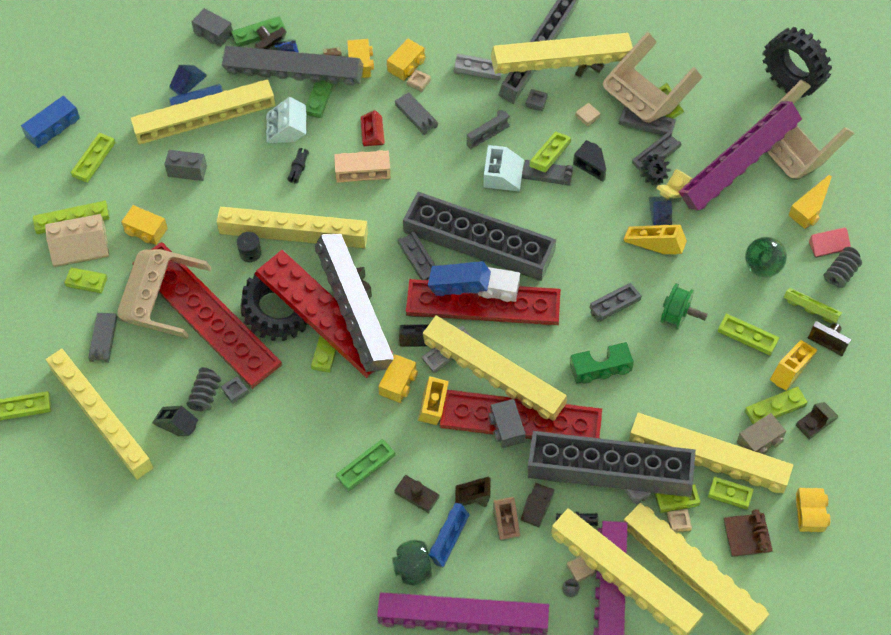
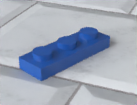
(195, 94)
(448, 535)

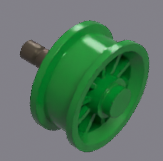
(678, 306)

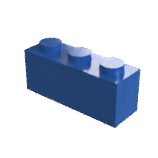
(50, 121)
(459, 278)

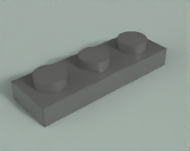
(659, 126)

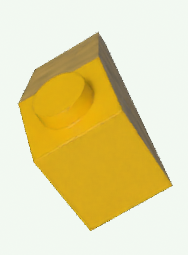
(808, 207)
(659, 238)
(792, 365)

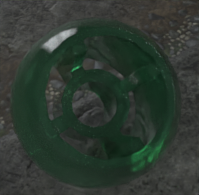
(759, 253)
(412, 562)

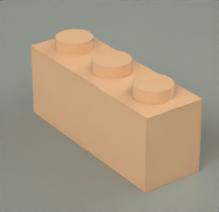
(362, 166)

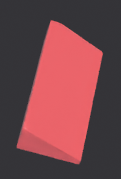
(829, 242)

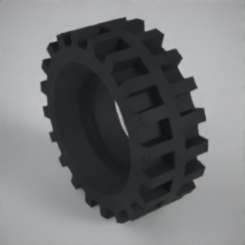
(785, 71)
(261, 322)

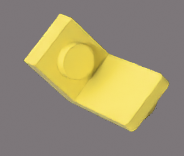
(676, 183)

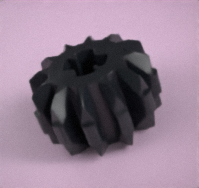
(650, 174)

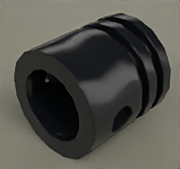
(249, 247)

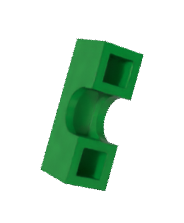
(587, 369)

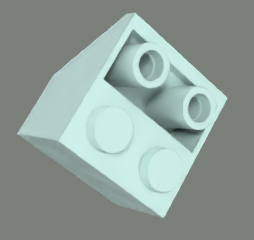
(286, 122)
(502, 169)

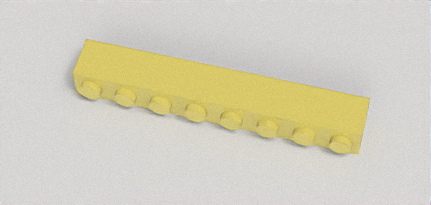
(560, 53)
(203, 111)
(290, 226)
(494, 368)
(99, 414)
(715, 453)
(696, 570)
(626, 574)

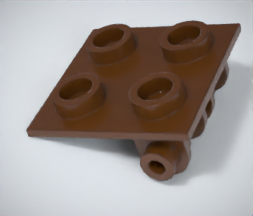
(748, 534)

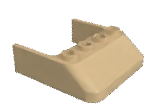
(640, 94)
(796, 151)
(144, 287)

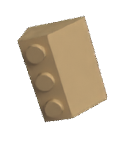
(77, 240)

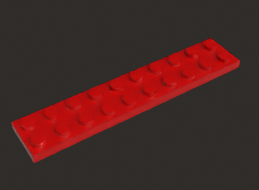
(216, 323)

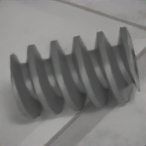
(843, 267)
(203, 389)

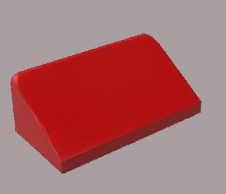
(372, 129)

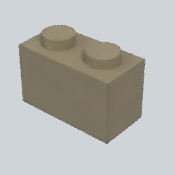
(762, 435)

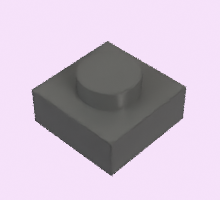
(536, 100)
(234, 389)

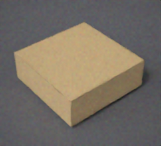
(419, 80)
(588, 114)
(679, 521)
(579, 569)

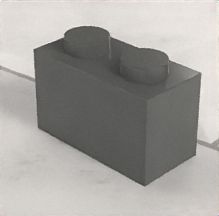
(212, 27)
(185, 165)
(507, 424)

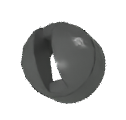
(570, 591)

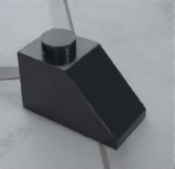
(591, 160)
(176, 420)

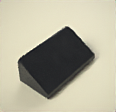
(412, 335)

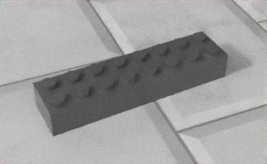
(479, 235)
(611, 463)

